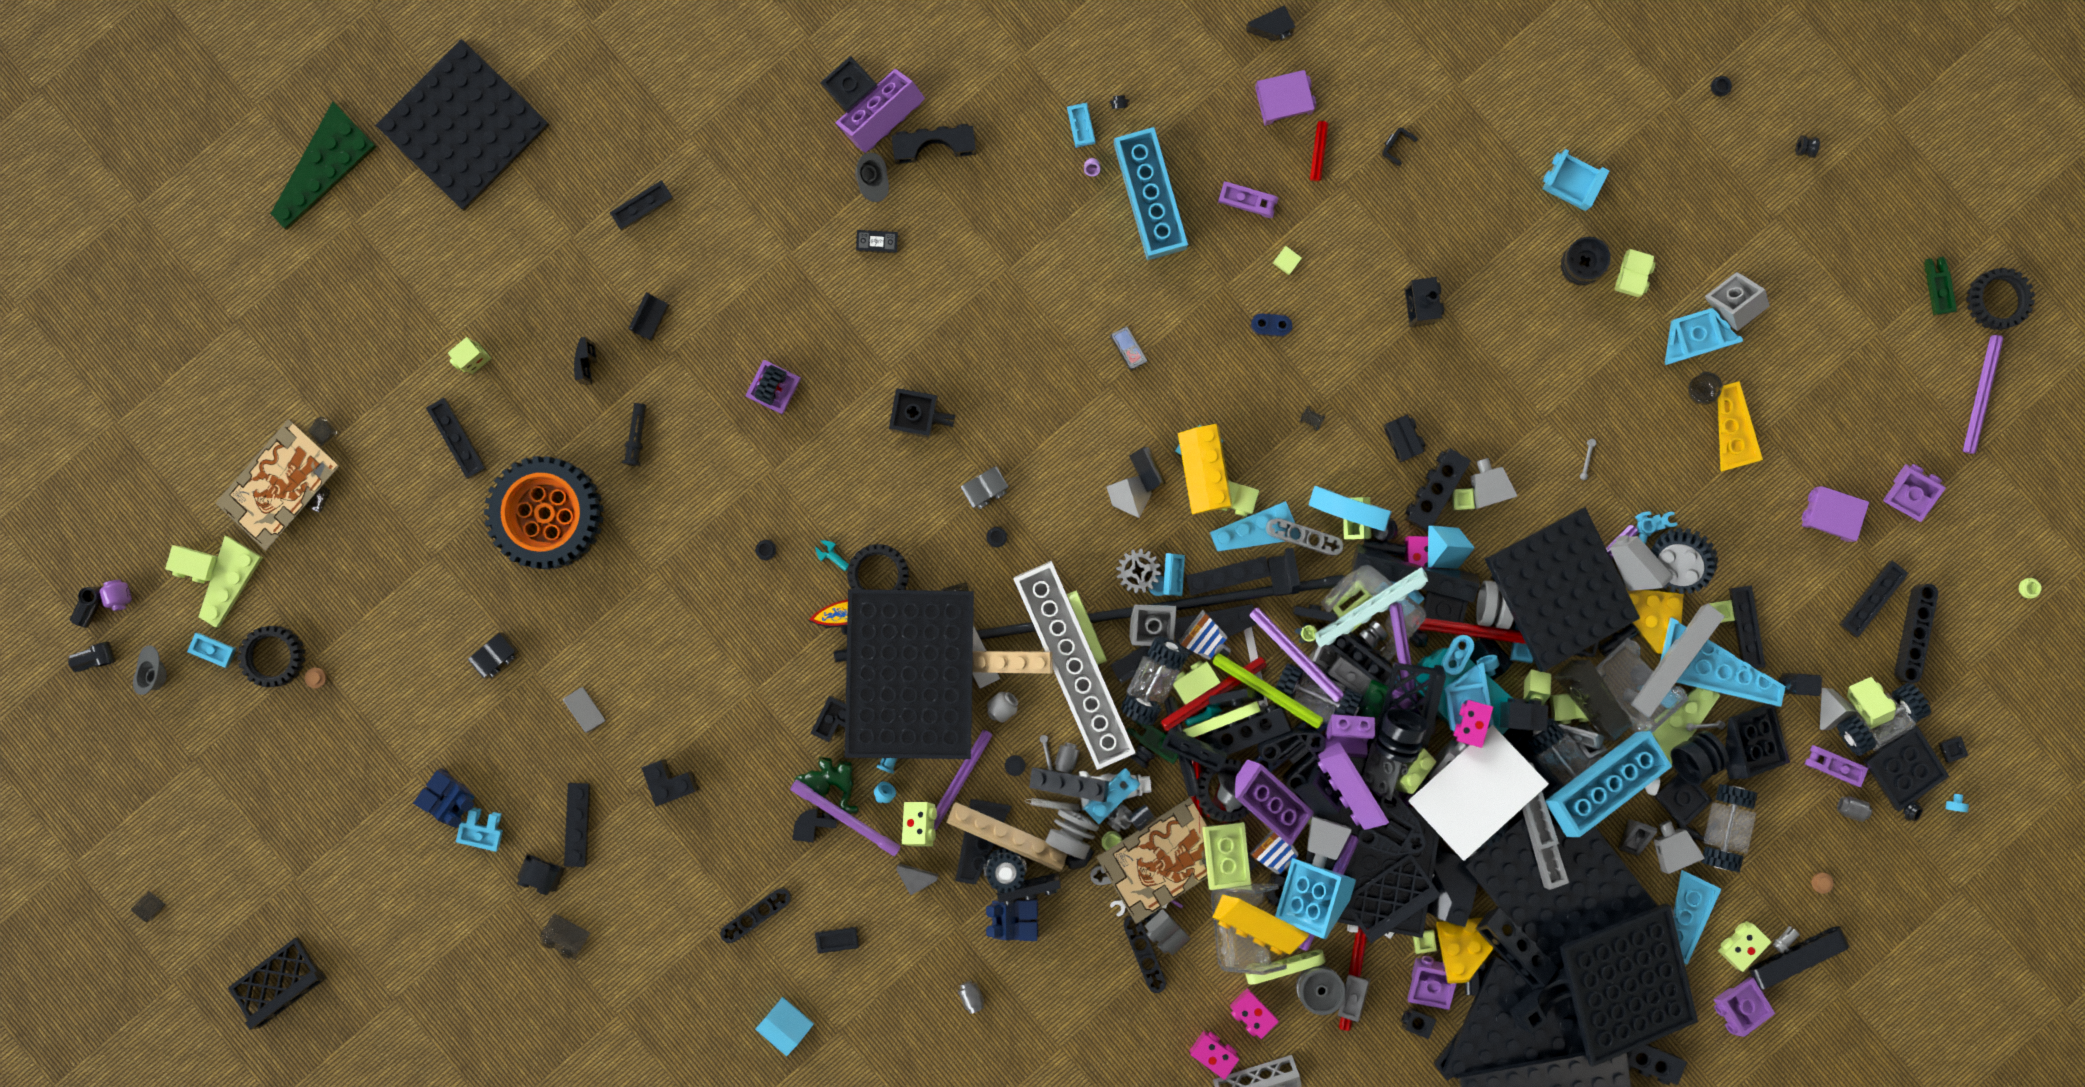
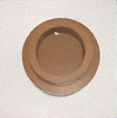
(315, 677)
(1822, 882)

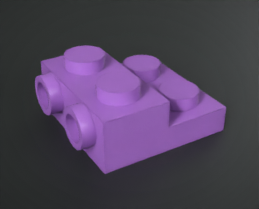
(1914, 492)
(1430, 984)
(1743, 1007)

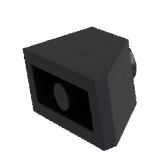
(1272, 25)

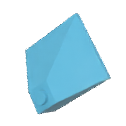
(1314, 898)

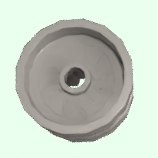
(1492, 607)

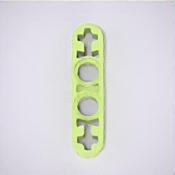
(1087, 627)
(1223, 719)
(1294, 964)

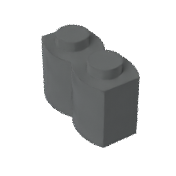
(985, 487)
(1166, 932)

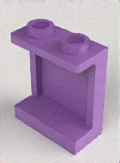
(1285, 96)
(1835, 513)
(1351, 732)

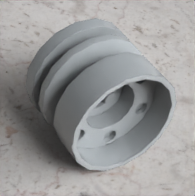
(1072, 833)

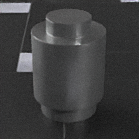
(1067, 757)
(1854, 808)
(971, 997)

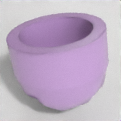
(1092, 167)

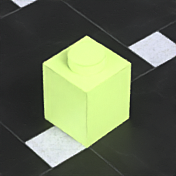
(1537, 686)

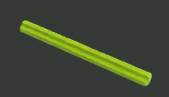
(1268, 690)

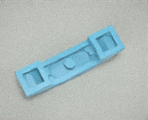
(1349, 508)

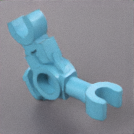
(1647, 526)

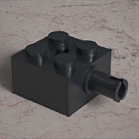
(1423, 301)
(922, 423)

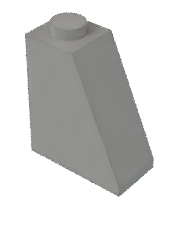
(1638, 565)

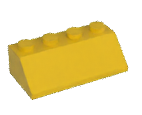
(1205, 469)
(1259, 925)

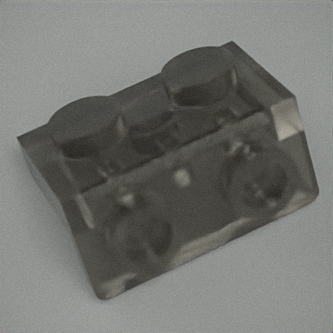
(564, 936)

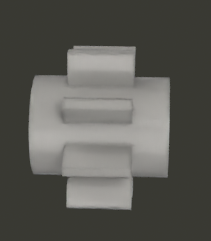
(1120, 818)

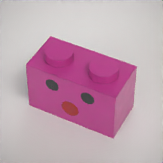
(1417, 550)
(1473, 723)
(1253, 1013)
(1214, 1054)

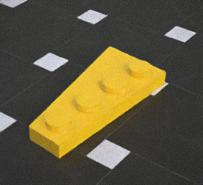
(1736, 431)

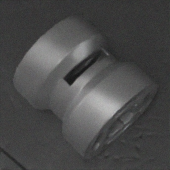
(1376, 635)

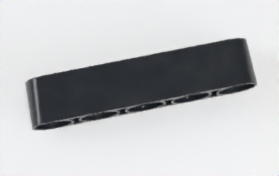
(1908, 640)
(1799, 957)

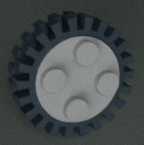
(1687, 559)

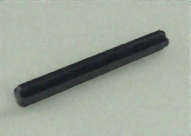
(1185, 763)

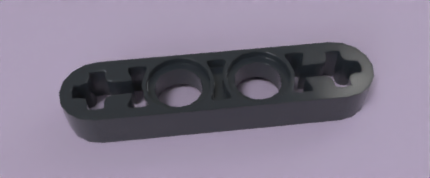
(754, 913)
(1145, 953)

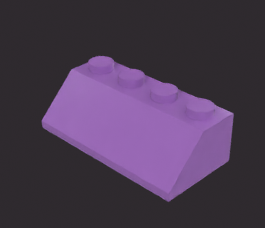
(881, 110)
(1352, 787)
(1271, 801)

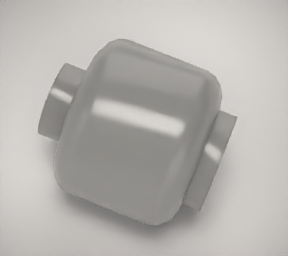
(1002, 706)

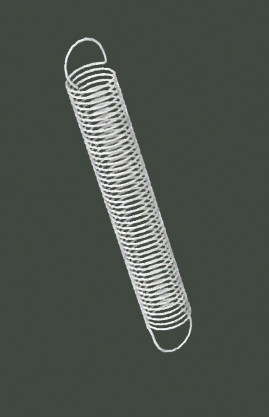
(1047, 804)

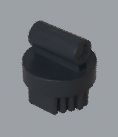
(1390, 533)

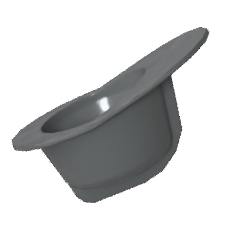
(872, 177)
(149, 672)
(1226, 791)

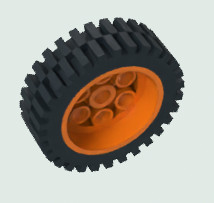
(519, 488)

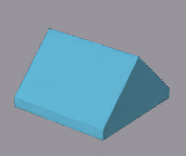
(1447, 547)
(784, 1026)

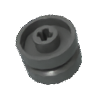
(1329, 998)

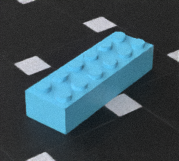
(1150, 193)
(1608, 784)

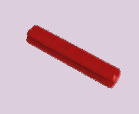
(1319, 151)

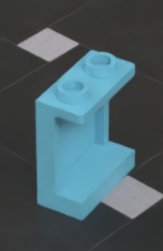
(1574, 180)

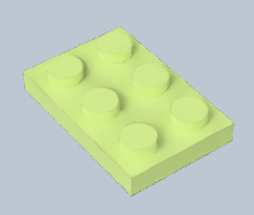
(1226, 855)

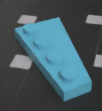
(1252, 529)
(1692, 909)

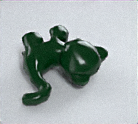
(839, 776)

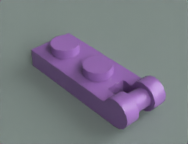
(1247, 199)
(1837, 766)

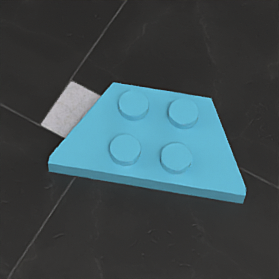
(1698, 335)
(1469, 686)

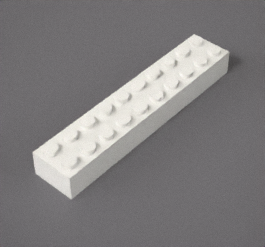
(1074, 665)

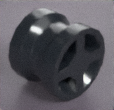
(1807, 146)
(1142, 756)

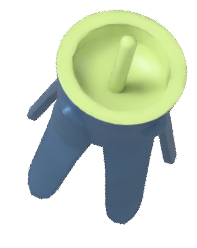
(1307, 633)

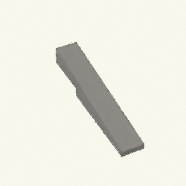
(1677, 659)
(1544, 842)

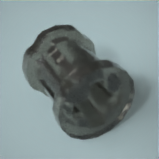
(1312, 418)

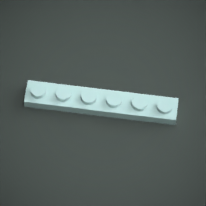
(1376, 604)

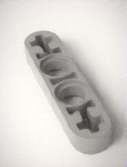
(1305, 534)

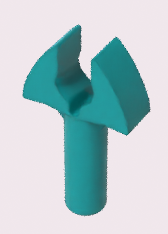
(831, 555)
(1211, 712)

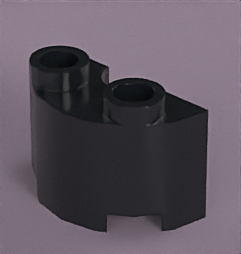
(539, 874)

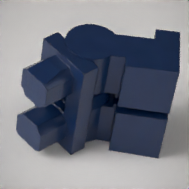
(452, 805)
(1006, 924)

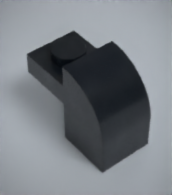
(806, 824)

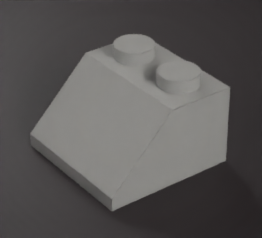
(1738, 300)
(1151, 622)

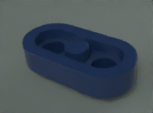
(1271, 325)

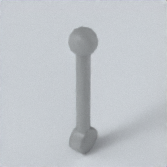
(1591, 443)
(1719, 724)
(1044, 739)

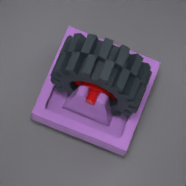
(773, 387)

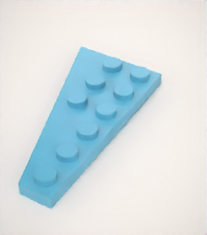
(1723, 672)

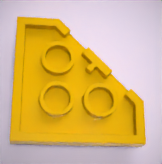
(1655, 611)
(1462, 949)

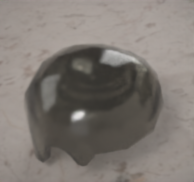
(1705, 388)

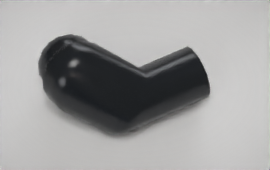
(1076, 863)

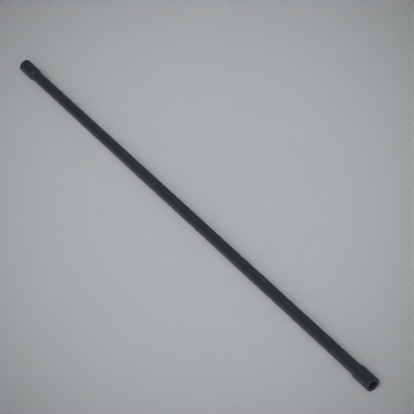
(1326, 582)

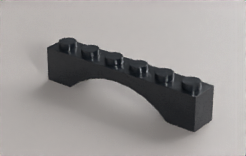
(1445, 582)

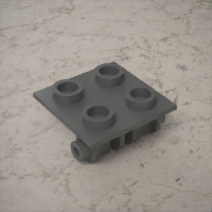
(1382, 773)

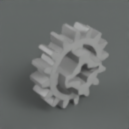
(1148, 568)

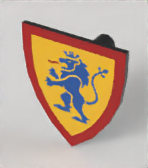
(832, 616)

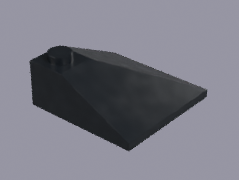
(1755, 743)
(1456, 889)

